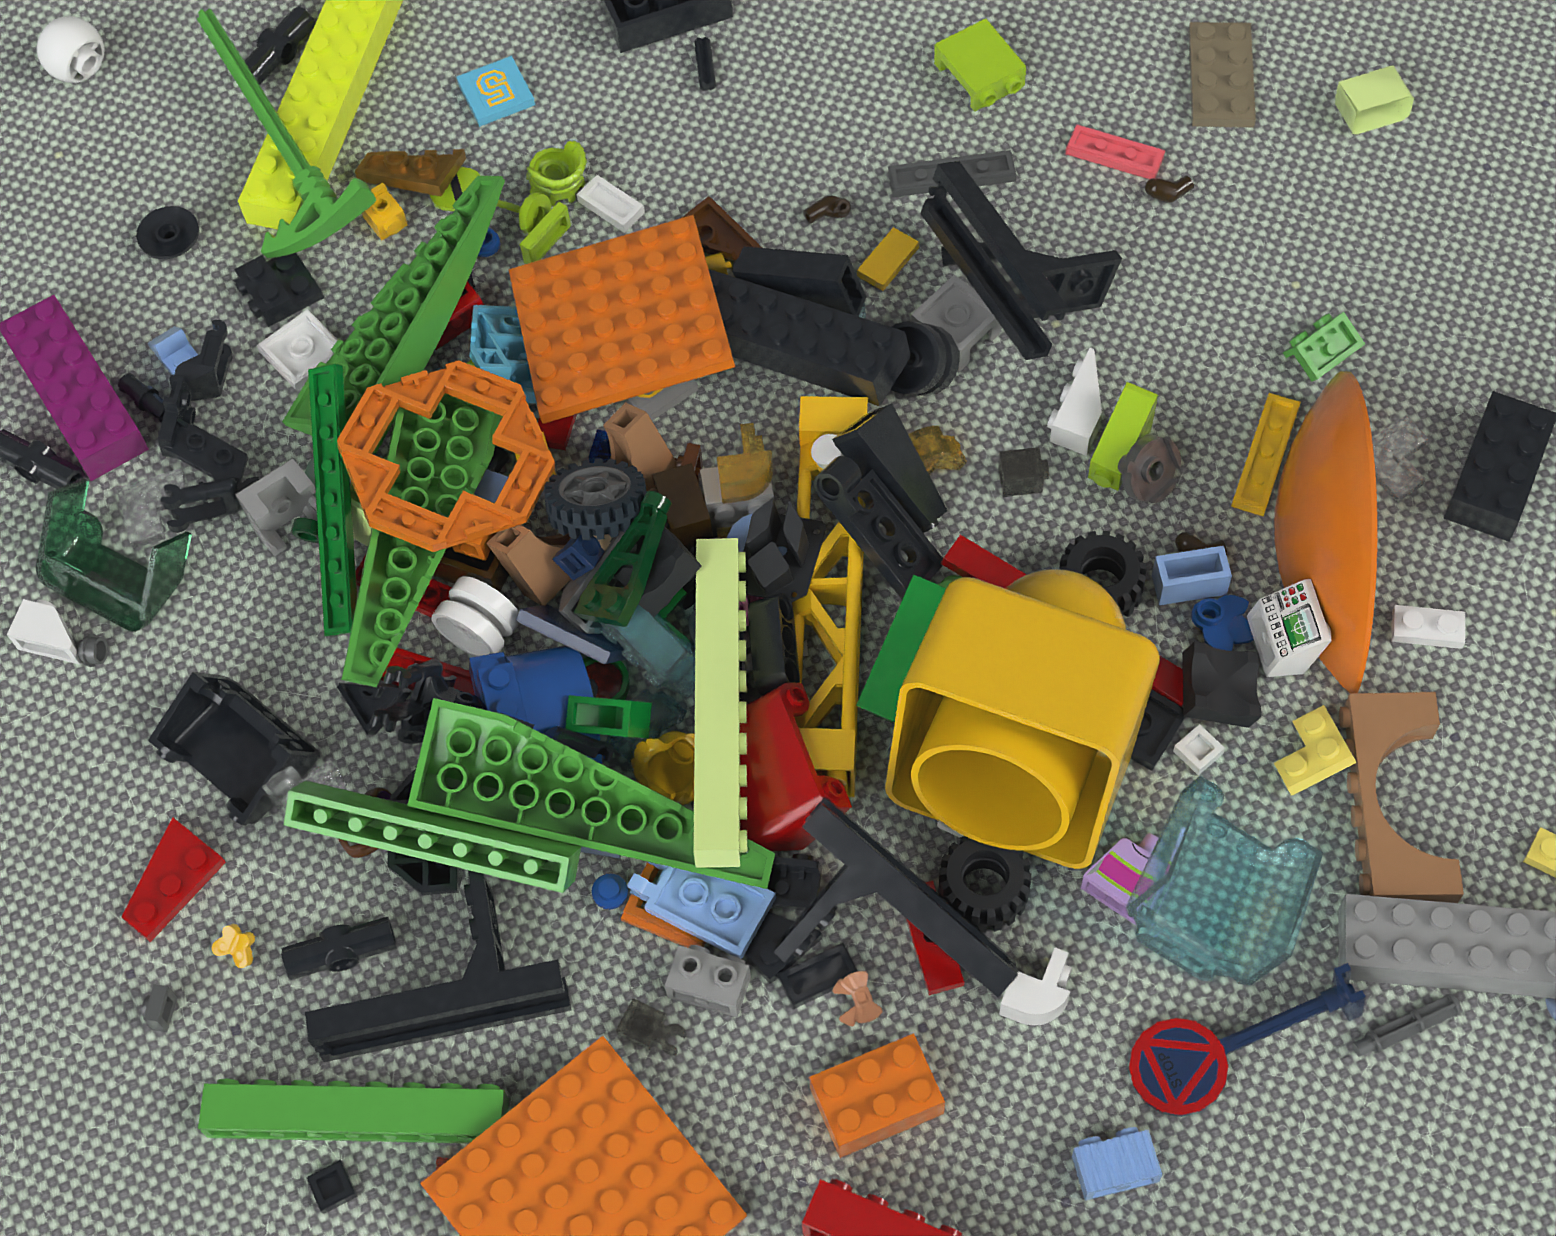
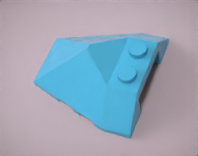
(499, 345)

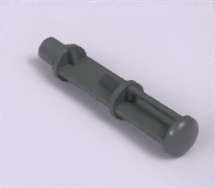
(1408, 1025)

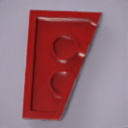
(170, 880)

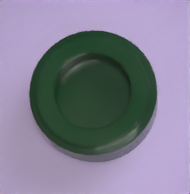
(305, 529)

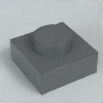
(159, 1007)

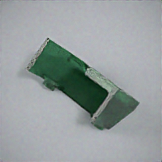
(98, 577)

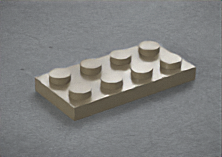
(1221, 74)

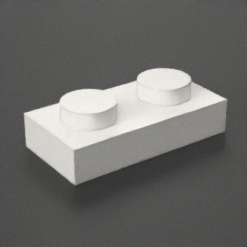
(1428, 626)

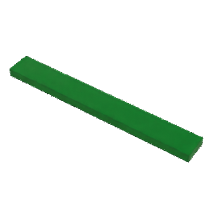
(332, 500)

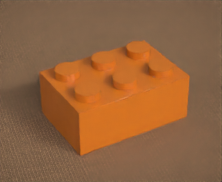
(877, 1095)

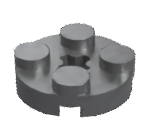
(1136, 466)

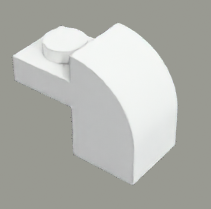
(1036, 1000)

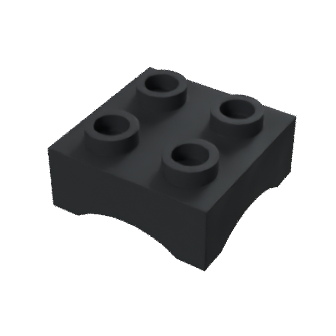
(670, 571)
(1220, 685)

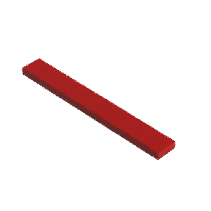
(975, 562)

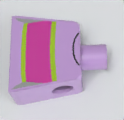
(1117, 873)

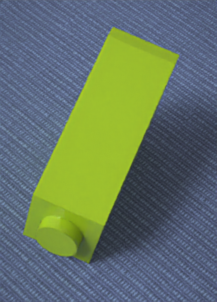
(1128, 424)

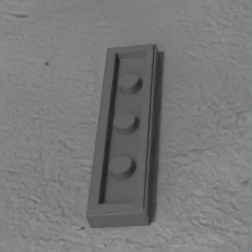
(983, 168)

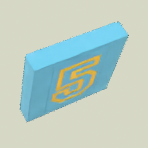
(495, 91)

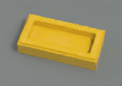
(888, 259)

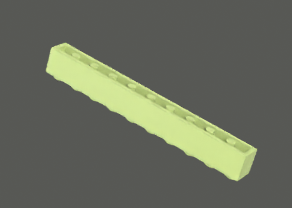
(718, 705)

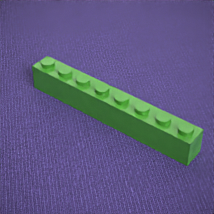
(432, 836)
(349, 1112)

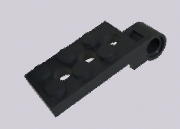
(839, 489)

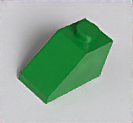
(608, 716)

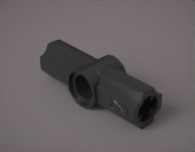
(279, 44)
(37, 461)
(338, 948)

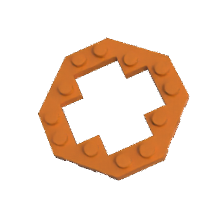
(471, 515)

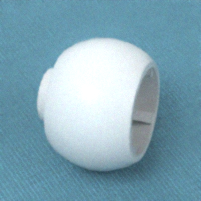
(70, 49)

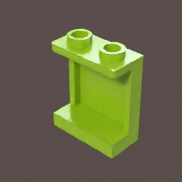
(981, 63)

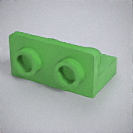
(1326, 345)

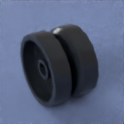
(932, 360)

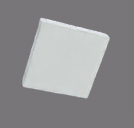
(298, 347)

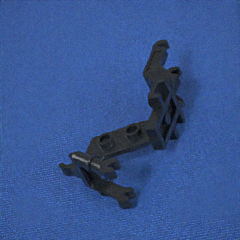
(179, 437)
(432, 685)

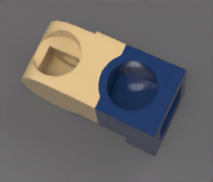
(581, 555)

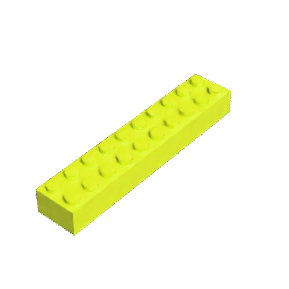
(319, 103)

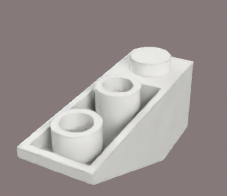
(1080, 414)

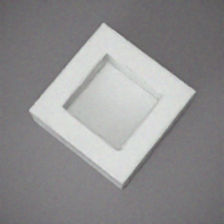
(1198, 749)

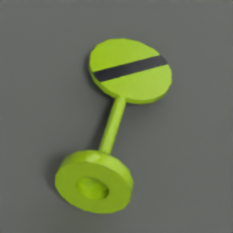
(531, 211)

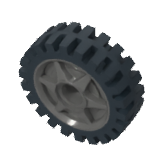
(594, 498)

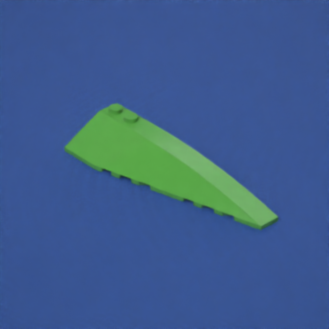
(411, 307)
(436, 464)
(520, 780)

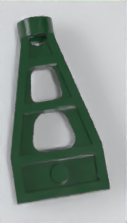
(615, 604)

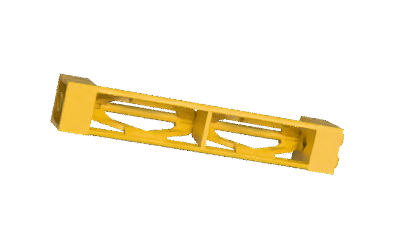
(830, 749)

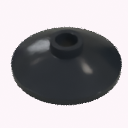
(167, 223)

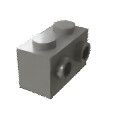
(708, 980)

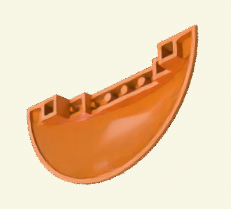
(1330, 522)

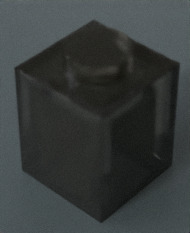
(1022, 471)

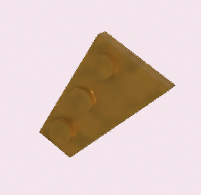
(415, 173)

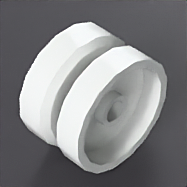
(476, 617)

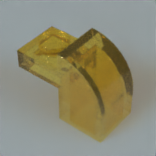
(937, 450)
(748, 473)

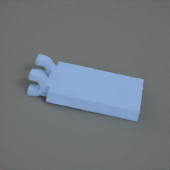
(706, 906)

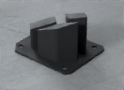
(769, 570)

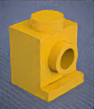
(385, 214)

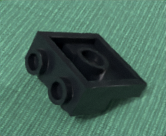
(277, 287)

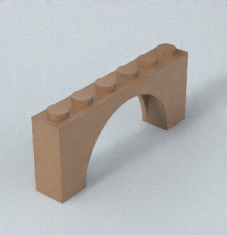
(529, 557)
(1391, 866)

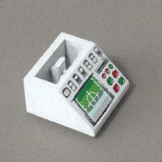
(1289, 629)

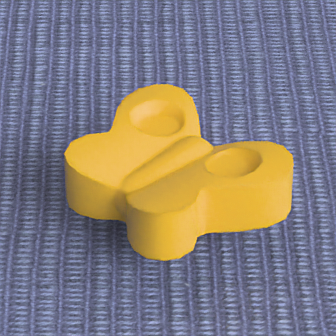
(235, 944)

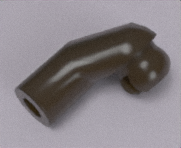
(1168, 191)
(1188, 542)

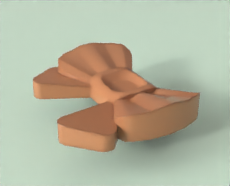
(864, 1009)

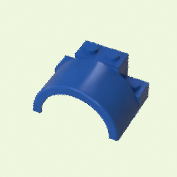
(532, 685)

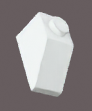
(42, 631)

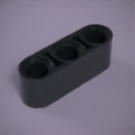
(773, 642)

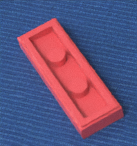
(1115, 152)

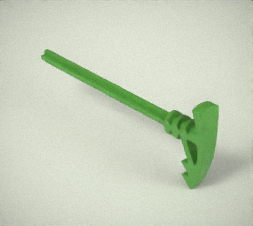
(321, 211)

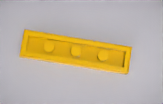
(1265, 454)

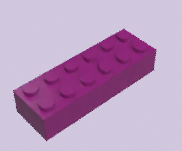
(73, 387)

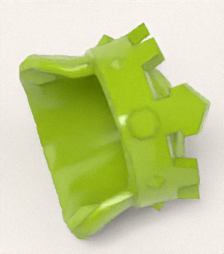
(558, 172)

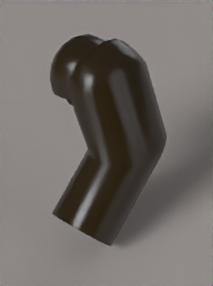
(827, 206)

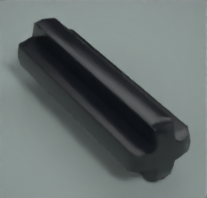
(705, 63)

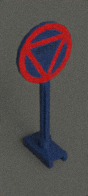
(1185, 1067)

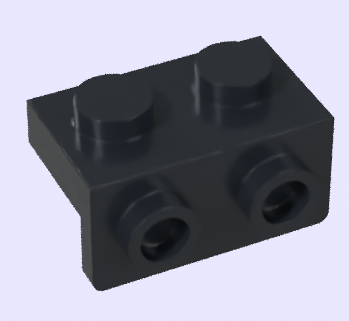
(795, 881)

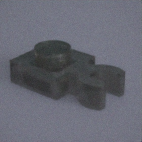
(646, 1025)

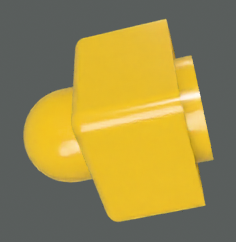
(1022, 714)

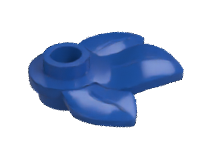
(1228, 622)

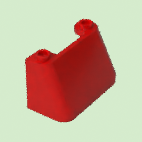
(780, 772)

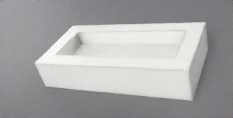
(610, 203)

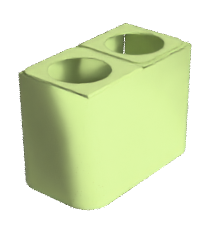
(1373, 100)

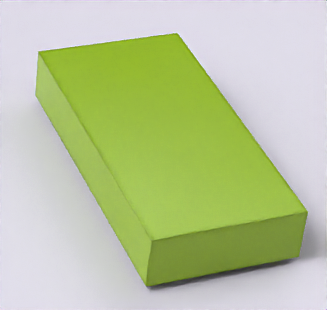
(545, 234)

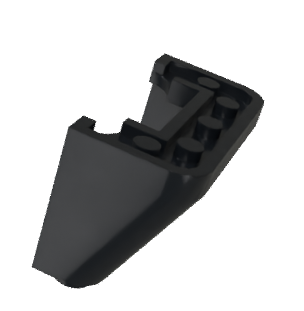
(231, 742)

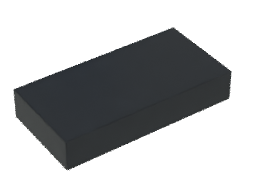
(816, 975)

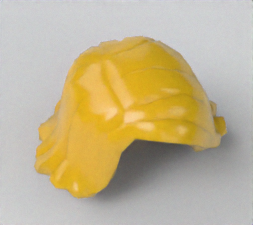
(667, 765)

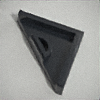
(366, 699)

